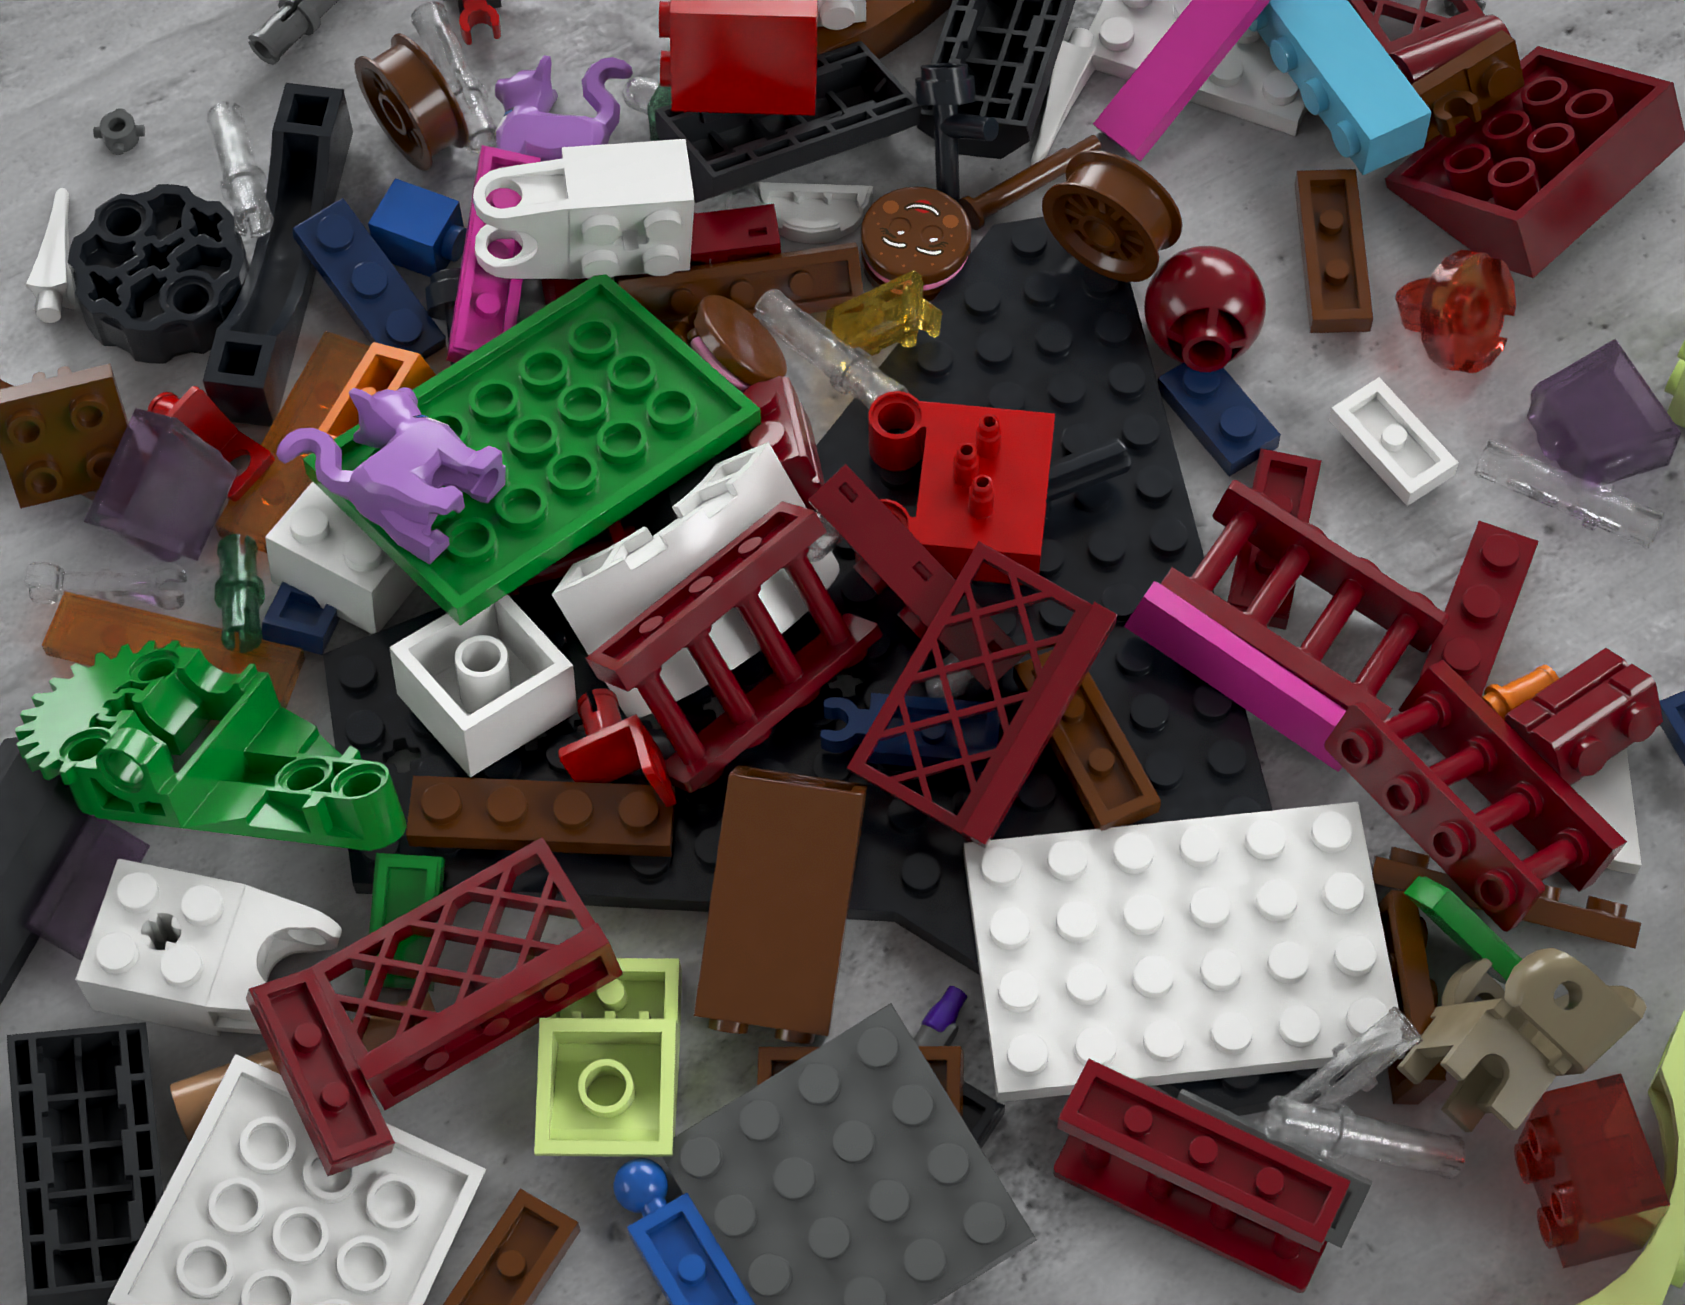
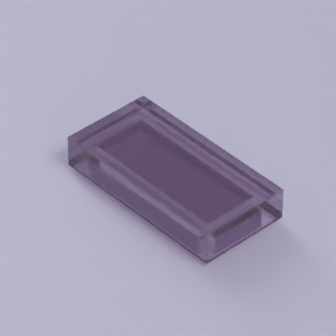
(79, 885)

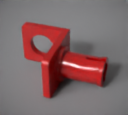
(213, 427)
(614, 747)

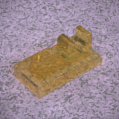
(885, 315)

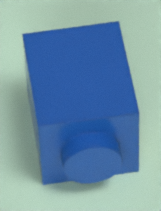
(418, 228)

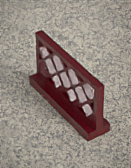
(1032, 724)
(480, 1017)

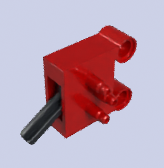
(982, 476)

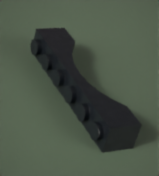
(261, 333)

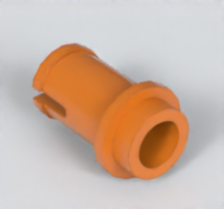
(1513, 694)

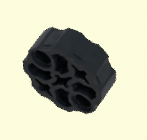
(154, 264)

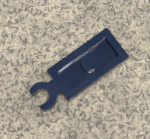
(934, 743)

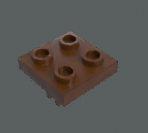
(60, 433)

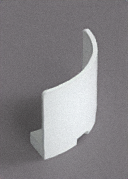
(630, 576)

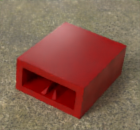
(740, 55)

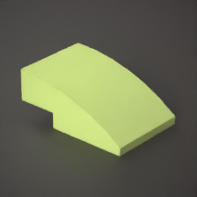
(613, 1067)

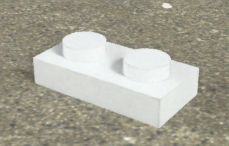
(1393, 441)

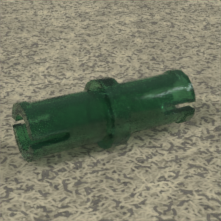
(239, 593)

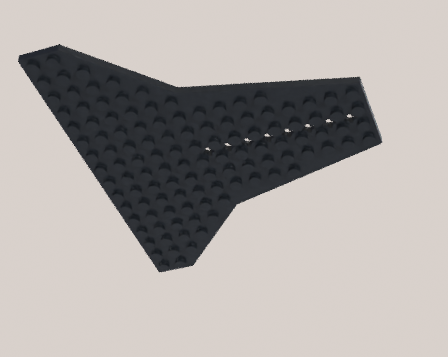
(1015, 334)

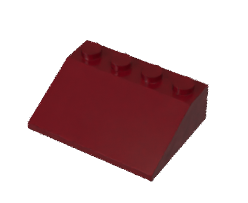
(1543, 159)

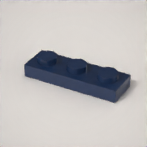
(367, 281)

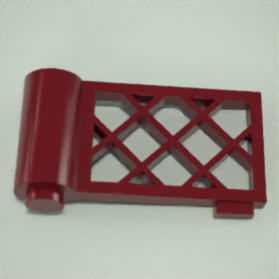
(1437, 42)

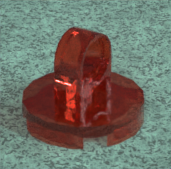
(1460, 310)

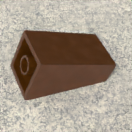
(779, 903)

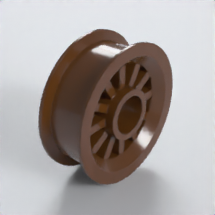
(411, 101)
(1112, 216)

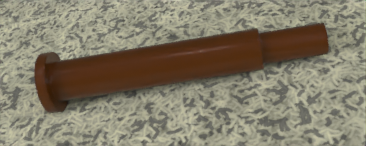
(1023, 183)

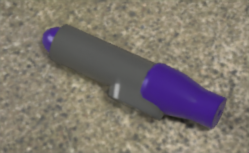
(939, 1024)

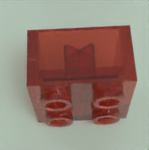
(1591, 1171)

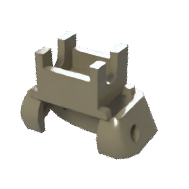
(1520, 1037)

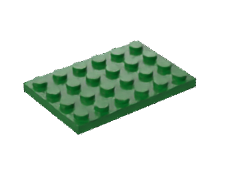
(591, 423)

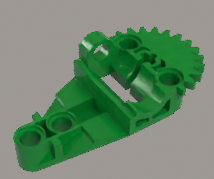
(251, 777)

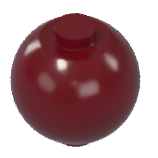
(1205, 307)

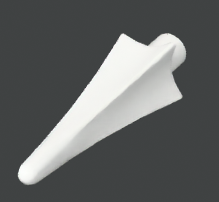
(1067, 80)
(51, 274)

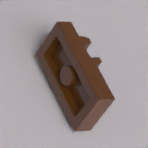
(1470, 84)

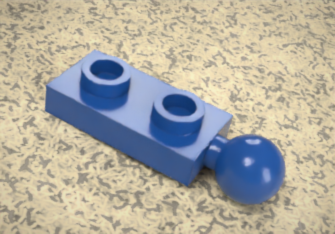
(676, 1240)

